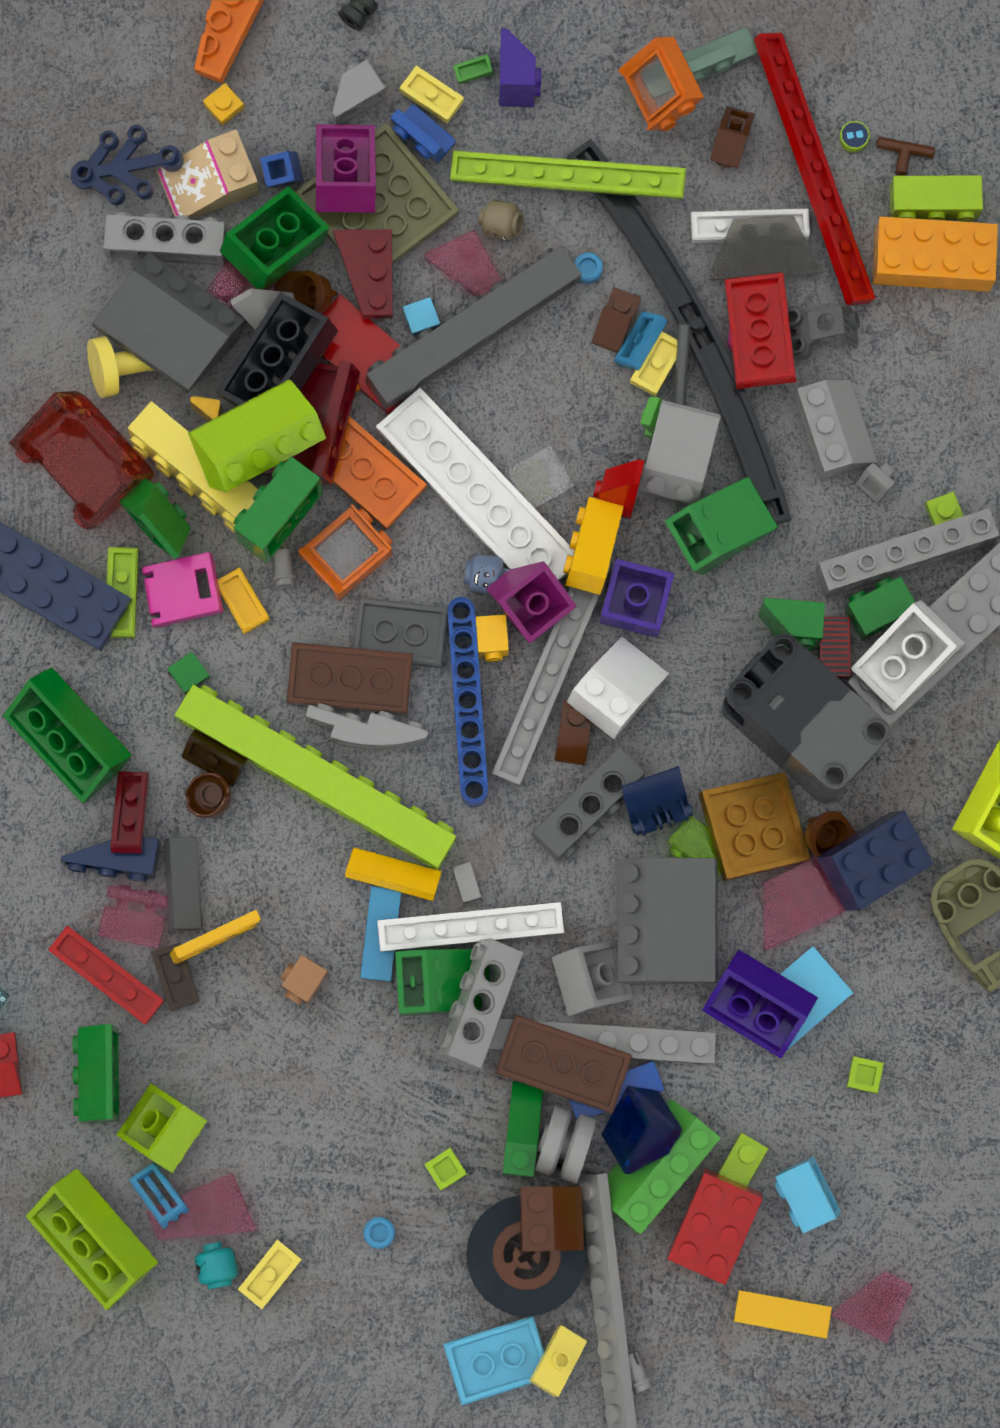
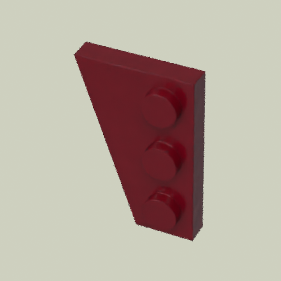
(369, 268)

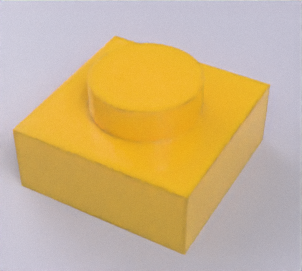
(223, 104)

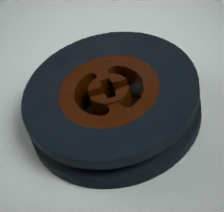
(496, 1278)

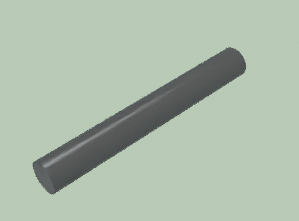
(681, 364)

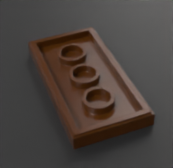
(349, 677)
(563, 1063)

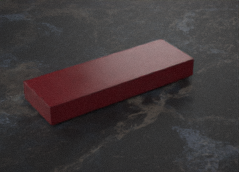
(129, 812)

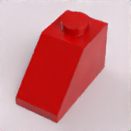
(621, 485)

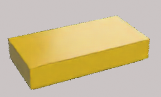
(242, 601)

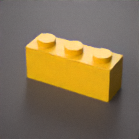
(592, 545)

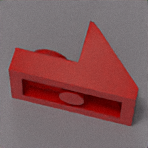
(9, 1066)

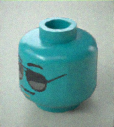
(216, 1266)

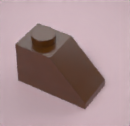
(732, 137)

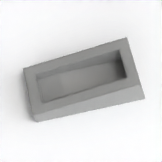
(467, 883)

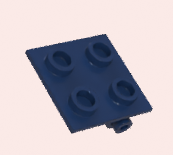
(656, 801)

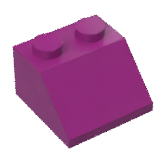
(531, 599)

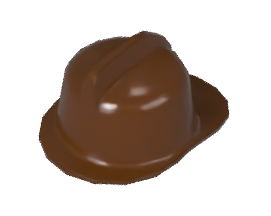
(308, 289)
(827, 831)

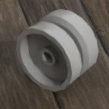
(563, 1144)

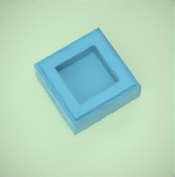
(421, 316)

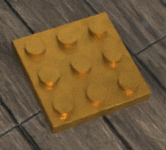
(754, 826)

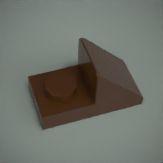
(616, 320)
(572, 736)

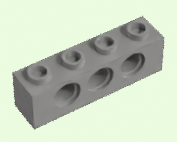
(178, 249)
(504, 964)

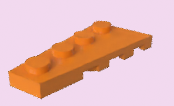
(223, 36)

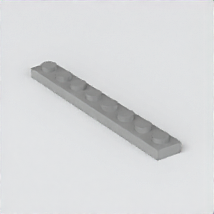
(544, 688)
(640, 1042)
(607, 1301)

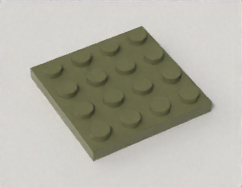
(404, 201)

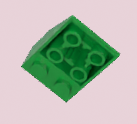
(721, 525)
(431, 980)

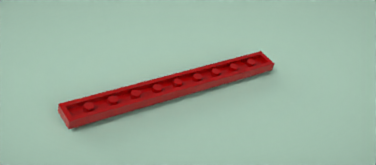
(814, 169)

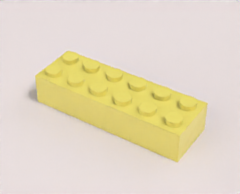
(170, 447)

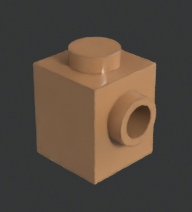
(303, 980)

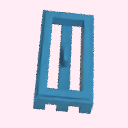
(640, 340)
(172, 1214)

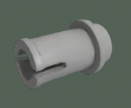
(283, 569)
(639, 1379)

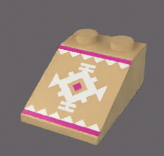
(210, 177)

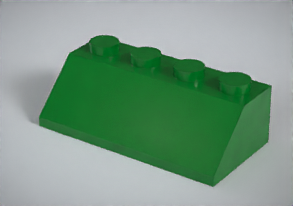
(66, 734)

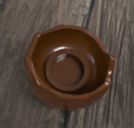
(208, 795)

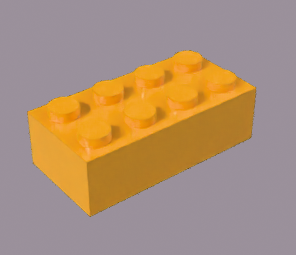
(935, 254)

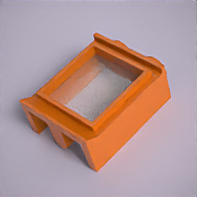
(662, 83)
(347, 551)

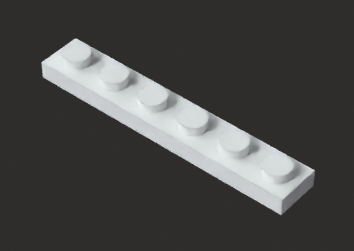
(470, 926)

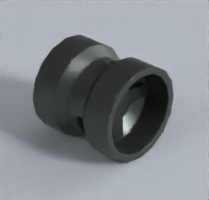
(357, 12)

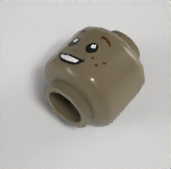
(501, 220)

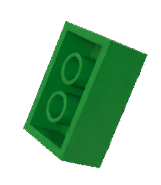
(274, 239)
(277, 509)

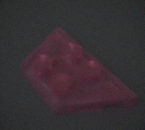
(797, 903)

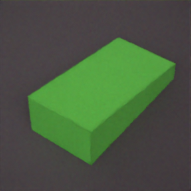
(473, 69)

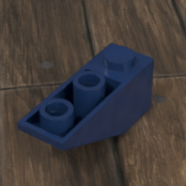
(99, 857)

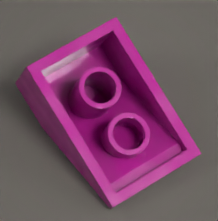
(345, 168)

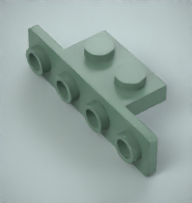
(720, 54)

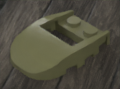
(961, 902)

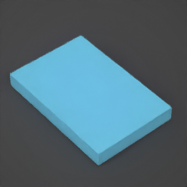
(820, 979)
(494, 1359)

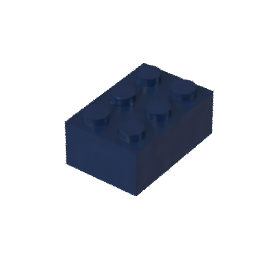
(875, 860)

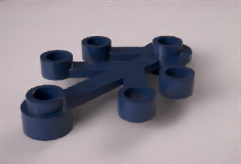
(122, 165)

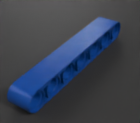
(471, 687)

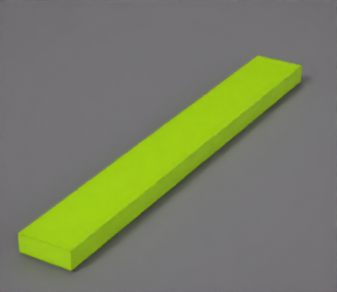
(568, 174)

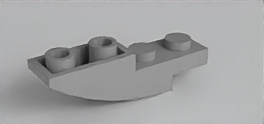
(378, 734)

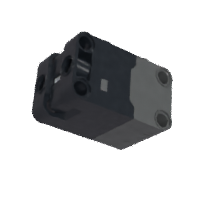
(804, 718)

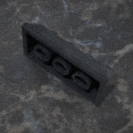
(281, 349)

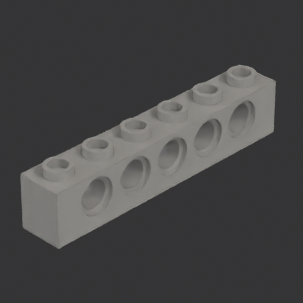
(907, 553)

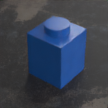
(281, 169)

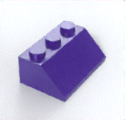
(760, 1004)

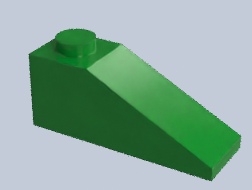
(522, 1130)

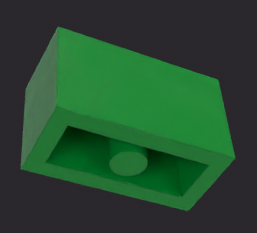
(878, 608)

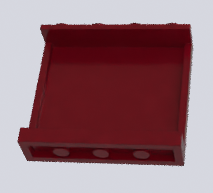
(331, 394)

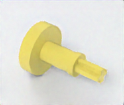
(108, 366)

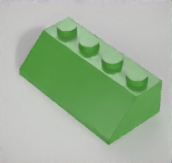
(644, 1193)

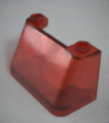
(82, 455)

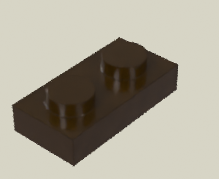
(214, 757)
(175, 979)

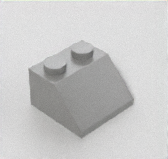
(590, 978)

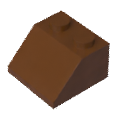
(551, 1219)

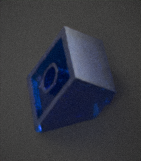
(641, 1129)

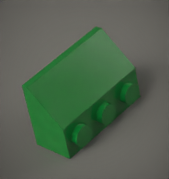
(97, 1074)

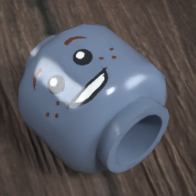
(482, 572)

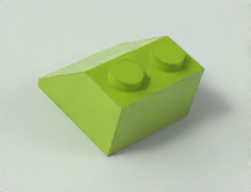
(161, 1128)

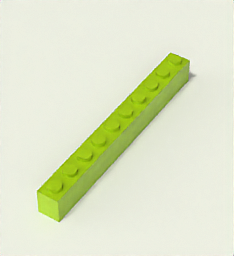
(317, 778)

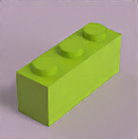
(936, 197)

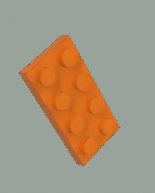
(375, 476)

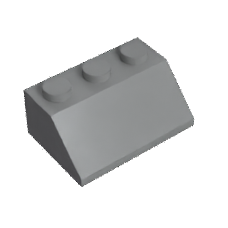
(834, 427)

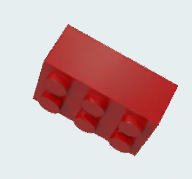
(714, 1226)

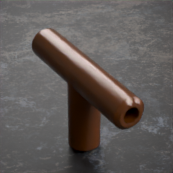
(905, 150)

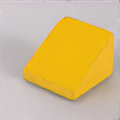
(206, 407)

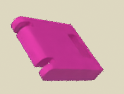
(176, 591)

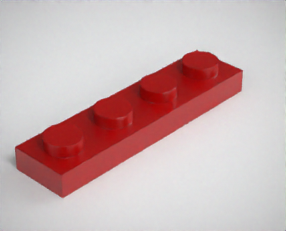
(106, 975)

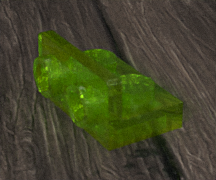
(692, 841)

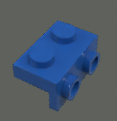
(423, 132)

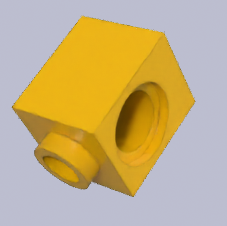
(492, 637)

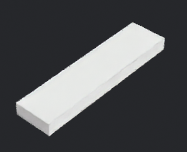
(714, 225)

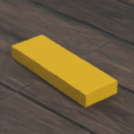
(393, 874)
(215, 937)
(782, 1314)

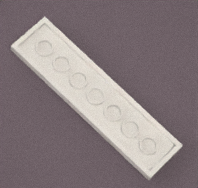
(472, 485)

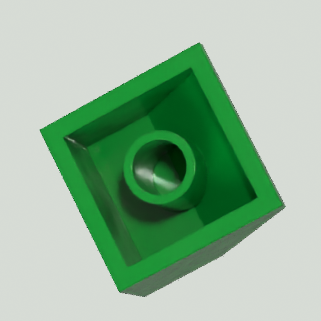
(157, 516)
(797, 618)

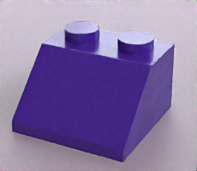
(518, 73)

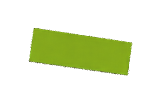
(123, 576)

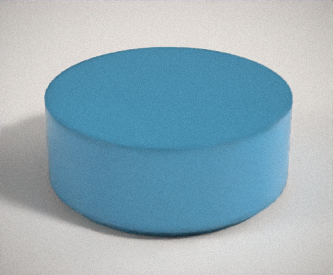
(589, 266)
(379, 1232)

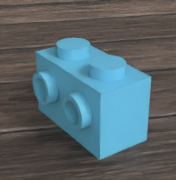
(807, 1195)

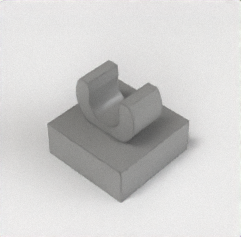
(876, 481)

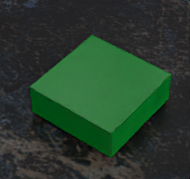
(188, 672)

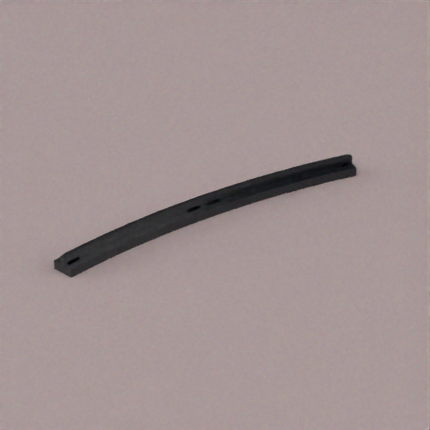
(711, 358)

